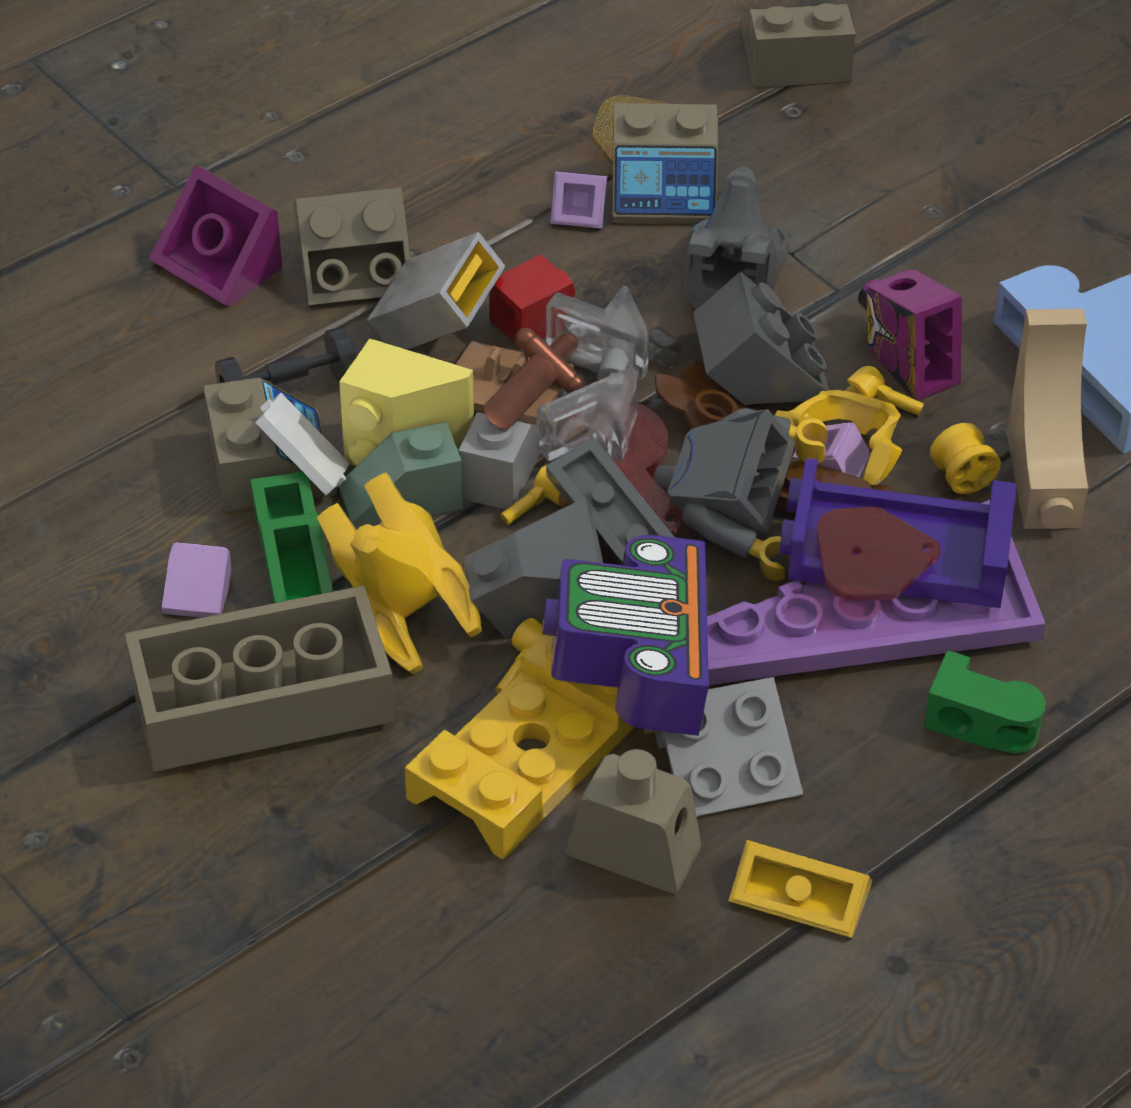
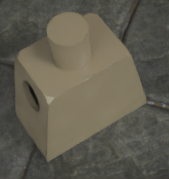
(637, 822)

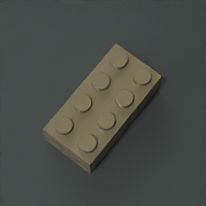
(260, 678)

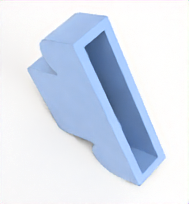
(1106, 343)

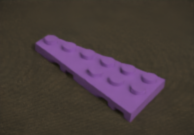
(816, 630)

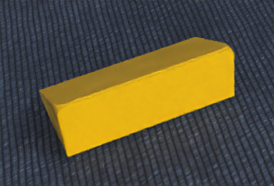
(800, 889)

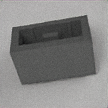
(758, 345)

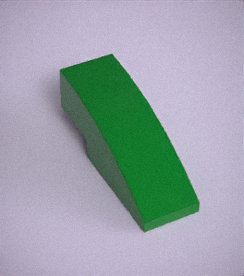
(290, 537)

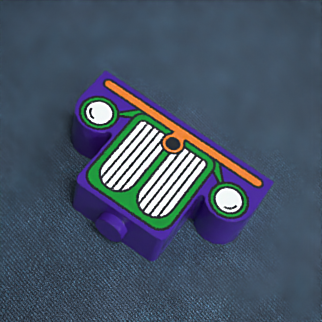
(637, 631)

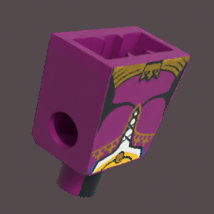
(915, 331)

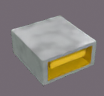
(437, 292)

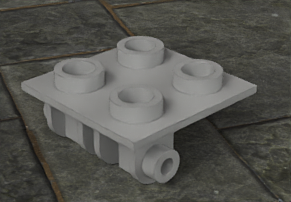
(740, 750)

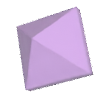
(578, 199)

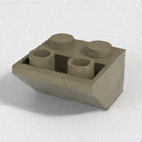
(351, 244)

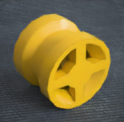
(965, 458)

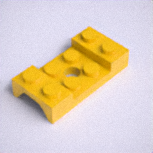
(514, 788)

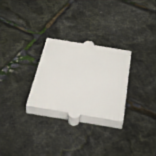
(303, 443)

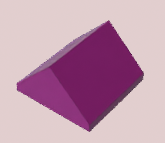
(219, 239)

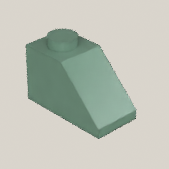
(422, 467)

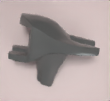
(732, 242)

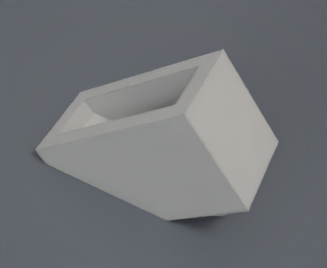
(497, 461)

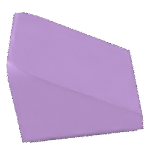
(844, 449)
(196, 580)

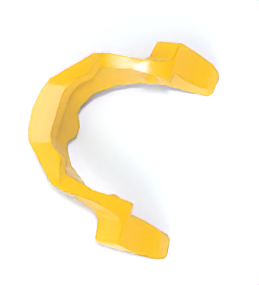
(866, 414)

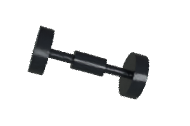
(339, 354)

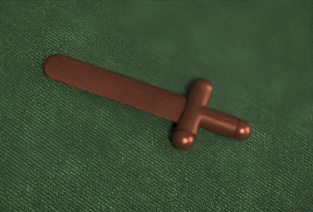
(534, 377)

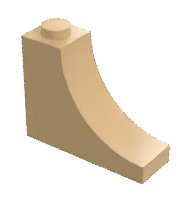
(1046, 420)

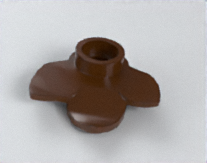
(697, 396)

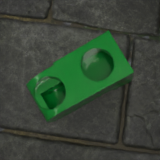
(984, 708)

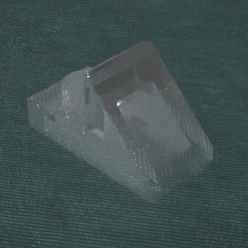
(601, 328)
(597, 410)

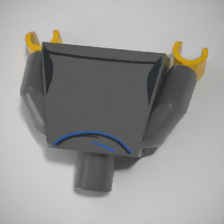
(734, 476)

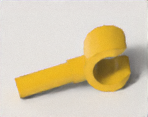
(872, 384)
(541, 490)
(523, 638)

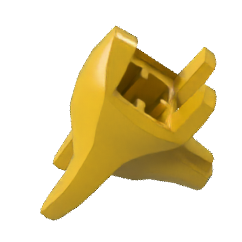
(399, 567)

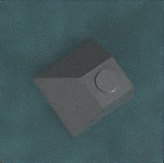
(524, 567)

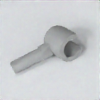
(612, 362)

